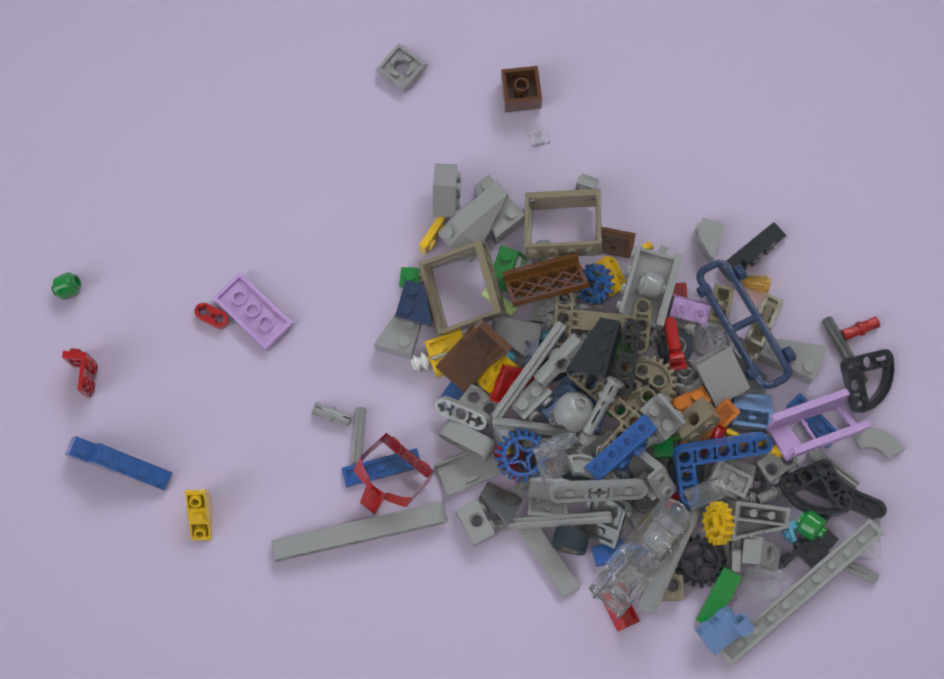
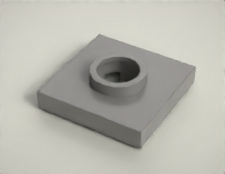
(401, 56)

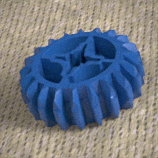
(529, 470)

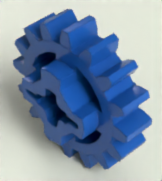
(601, 288)

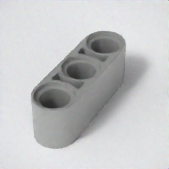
(467, 439)

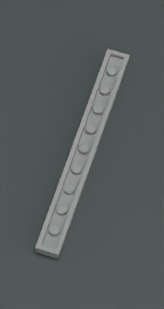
(804, 589)

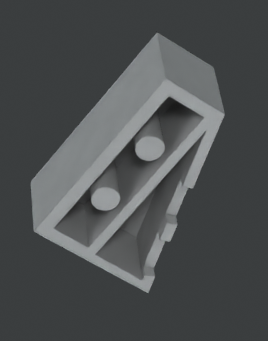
(510, 216)
(399, 338)
(757, 518)

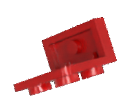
(88, 368)

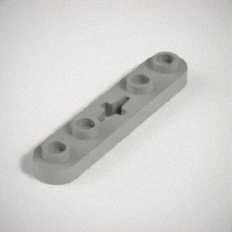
(585, 490)

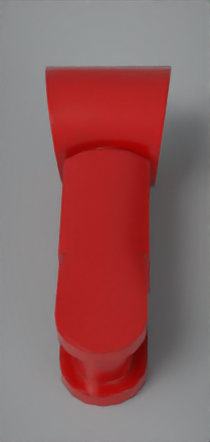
(676, 356)

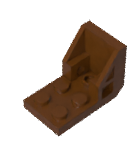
(473, 354)

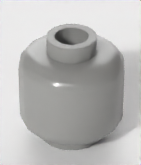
(650, 285)

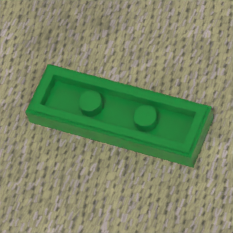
(719, 594)

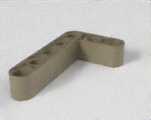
(625, 419)

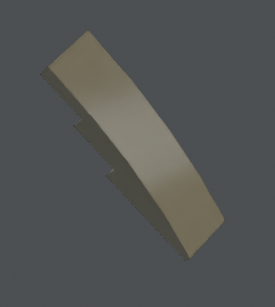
(754, 338)

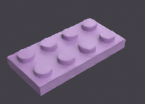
(253, 311)

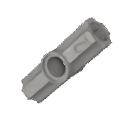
(553, 366)

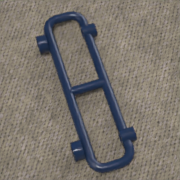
(737, 274)

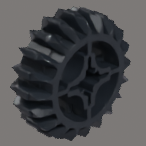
(707, 562)

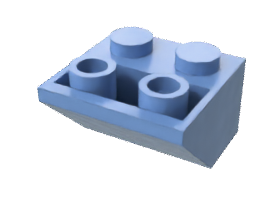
(754, 412)

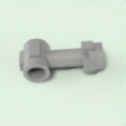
(689, 328)

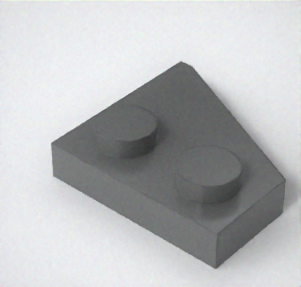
(500, 502)

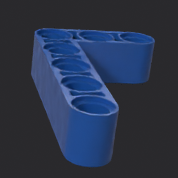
(713, 455)

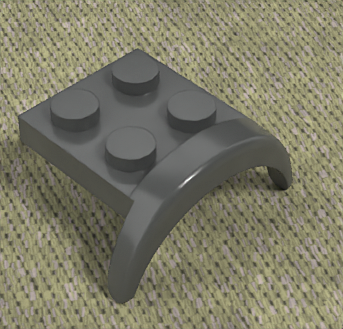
(608, 532)

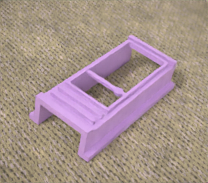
(787, 440)

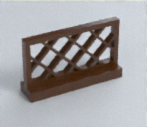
(537, 274)

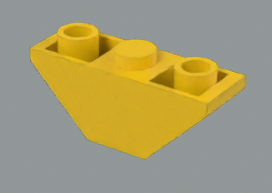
(199, 514)

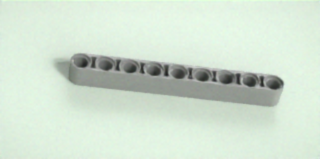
(359, 531)

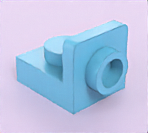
(789, 534)

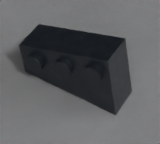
(597, 352)

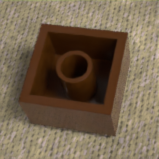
(521, 88)

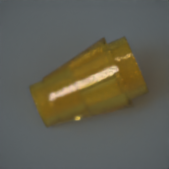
(757, 283)

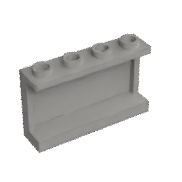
(657, 263)

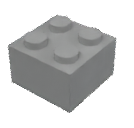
(446, 190)

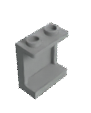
(721, 374)
(658, 478)

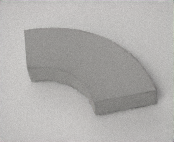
(880, 441)
(577, 466)

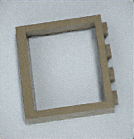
(562, 199)
(489, 275)

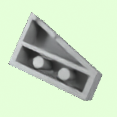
(807, 360)

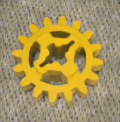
(718, 523)

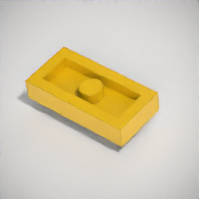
(429, 240)

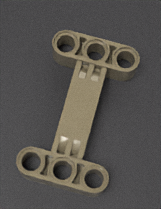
(586, 320)

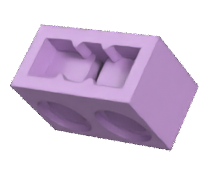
(689, 309)

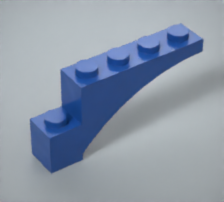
(118, 462)

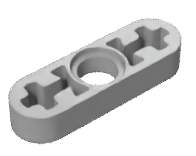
(473, 423)

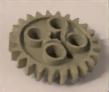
(656, 371)

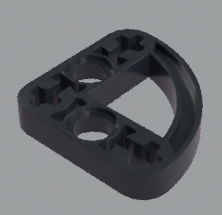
(856, 373)
(817, 476)

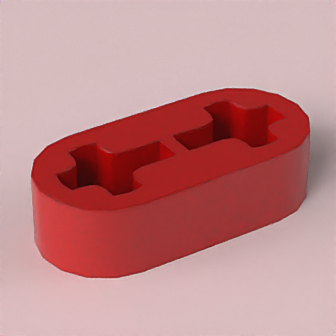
(210, 320)

